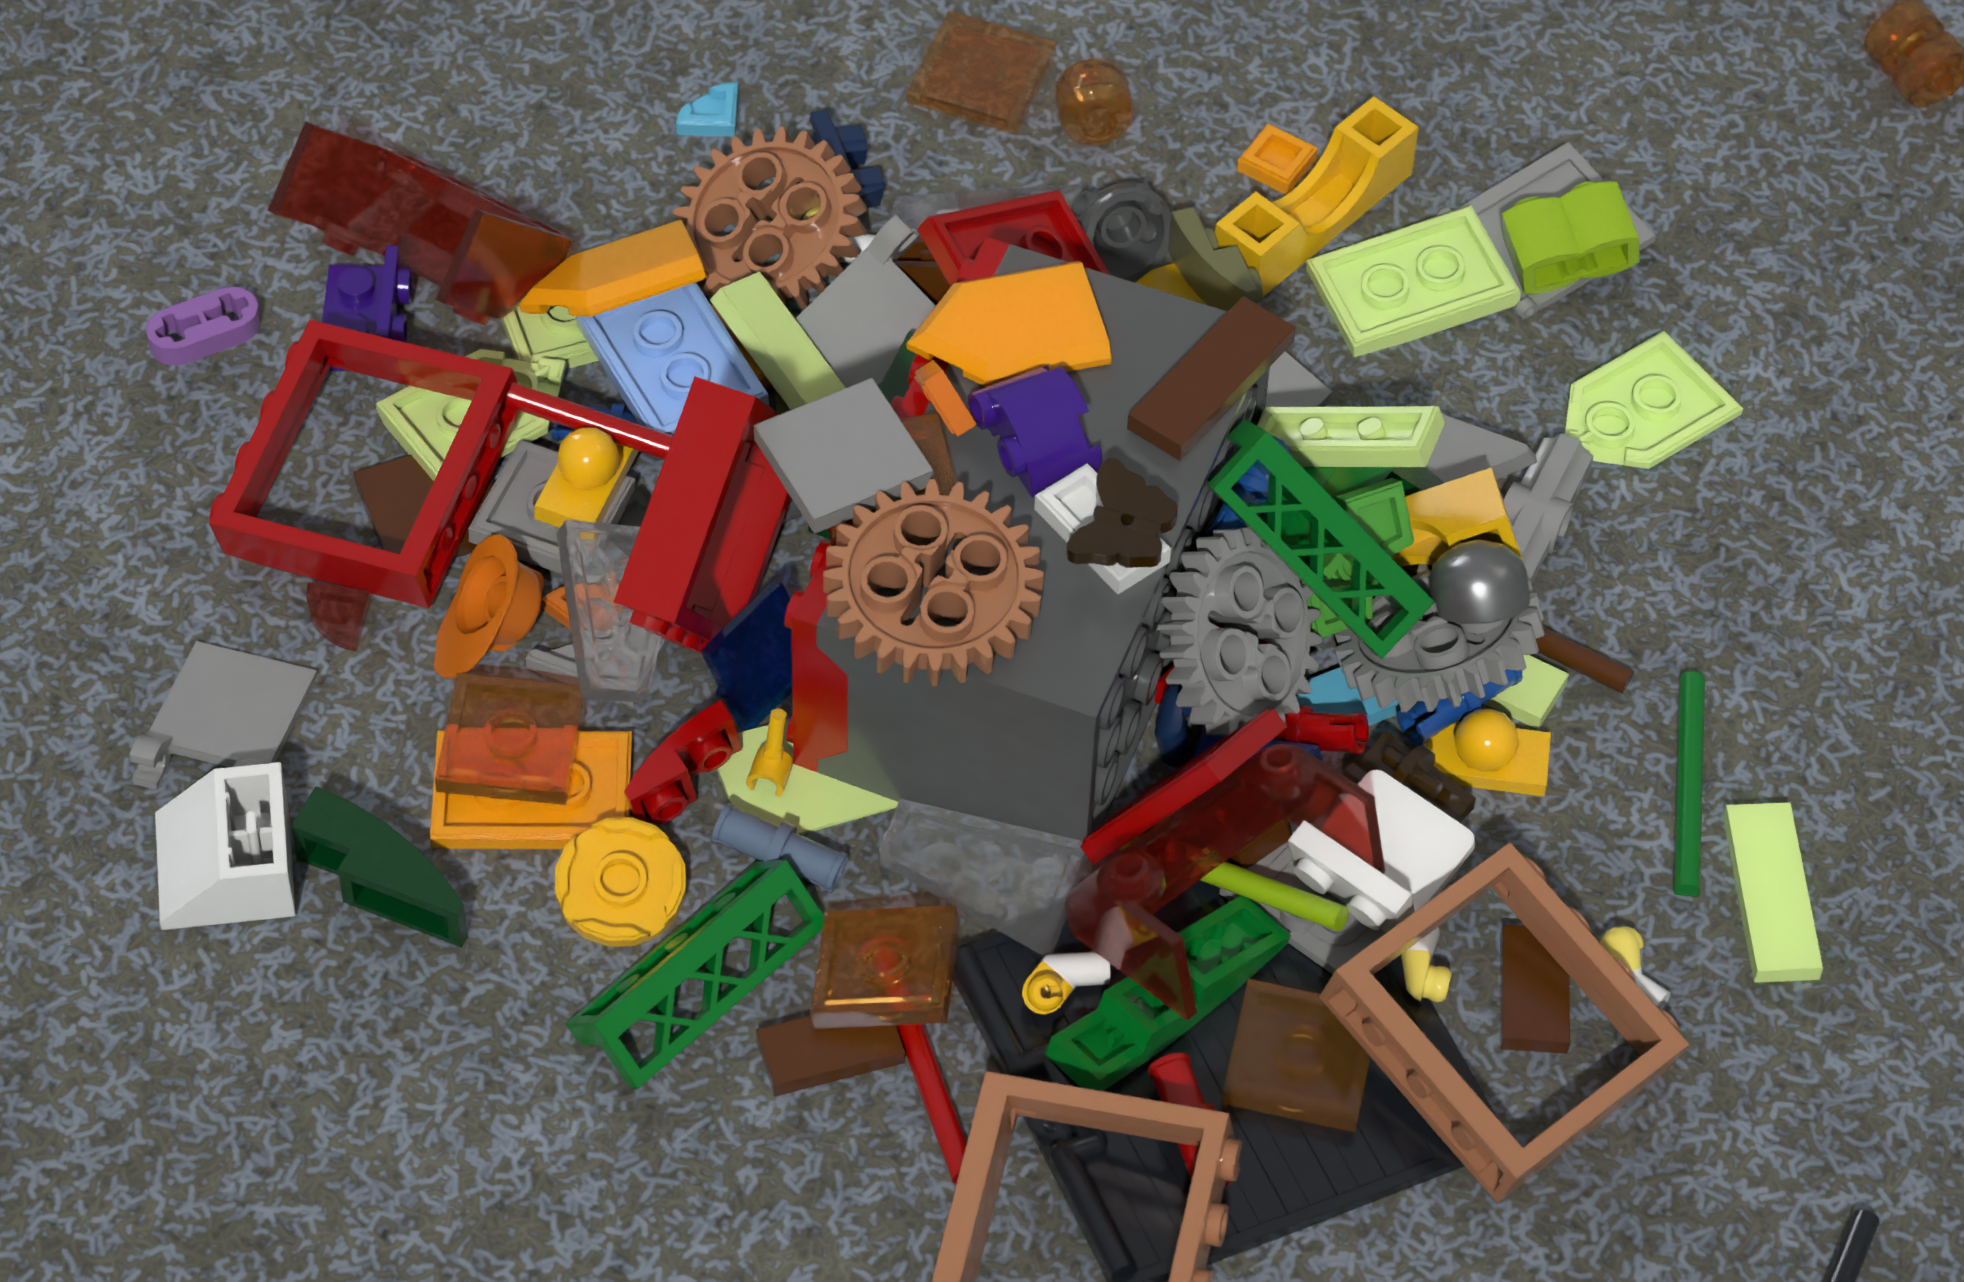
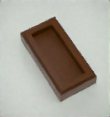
(1532, 995)
(806, 1057)

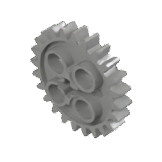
(1437, 655)
(1225, 669)

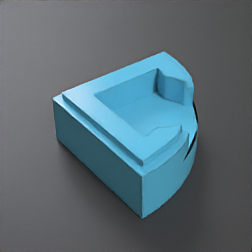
(710, 114)

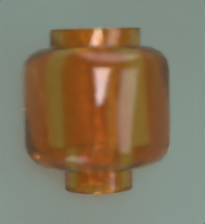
(1094, 102)

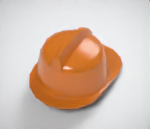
(490, 609)

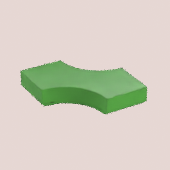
(1385, 517)

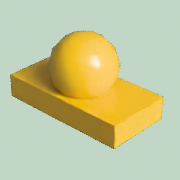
(584, 478)
(1493, 754)

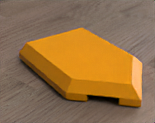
(619, 273)
(1016, 325)

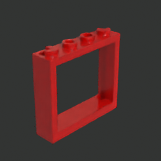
(449, 506)
(706, 521)

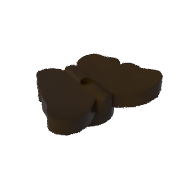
(1125, 523)

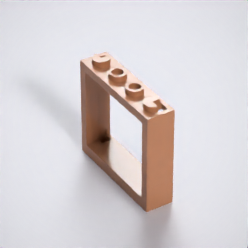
(1435, 1085)
(990, 1138)

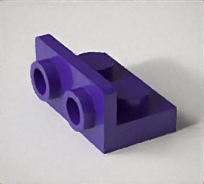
(369, 297)

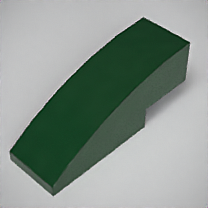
(377, 867)

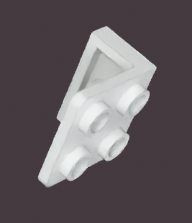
(1419, 854)

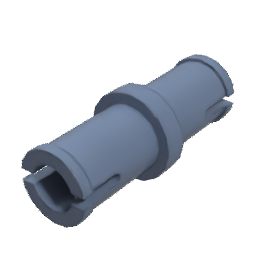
(773, 842)

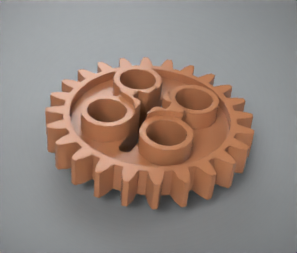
(808, 246)
(987, 606)

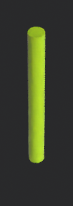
(1275, 894)

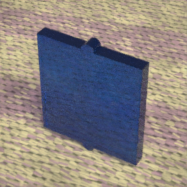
(754, 658)

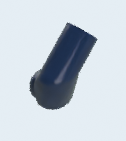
(1171, 729)

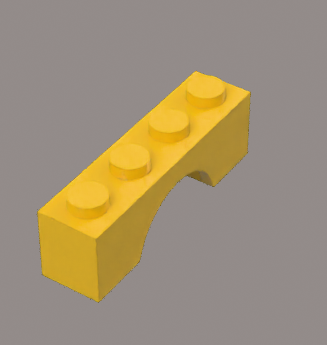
(1359, 167)
(1454, 515)

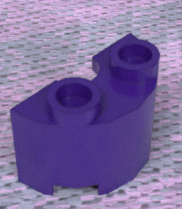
(1037, 426)

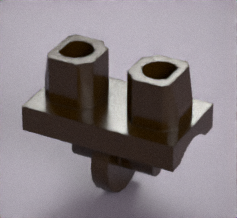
(1416, 772)

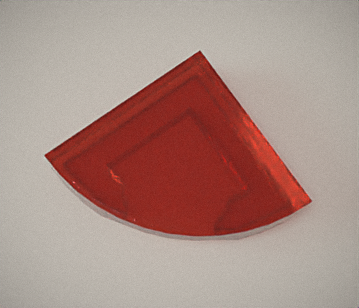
(338, 612)

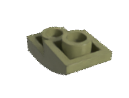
(1213, 273)

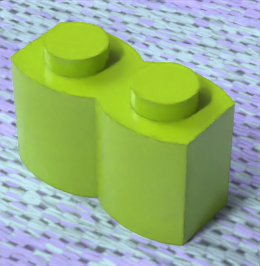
(1570, 236)

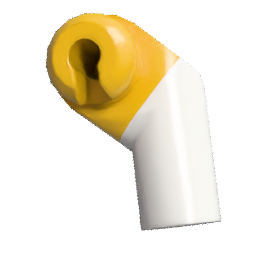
(1059, 975)

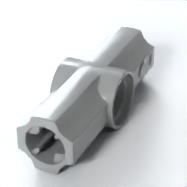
(1545, 498)

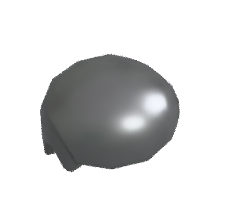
(1479, 583)

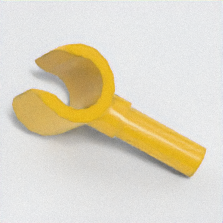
(771, 760)

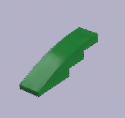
(1135, 1025)

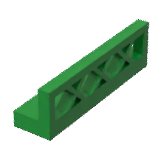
(1327, 521)
(686, 950)

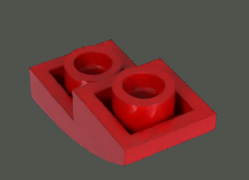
(664, 783)

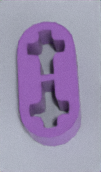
(203, 325)

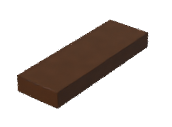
(1211, 378)

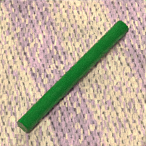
(1689, 784)

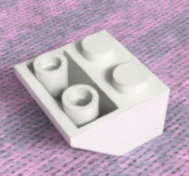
(226, 849)

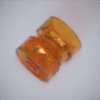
(1917, 53)

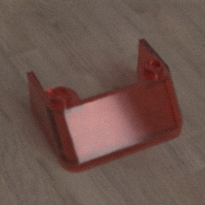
(444, 228)
(1116, 902)

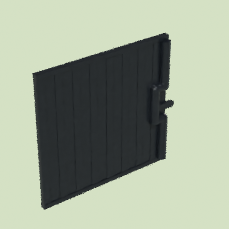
(1135, 1188)

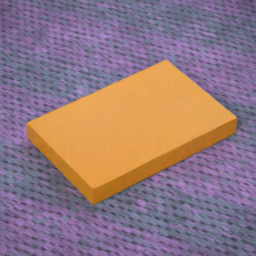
(595, 793)

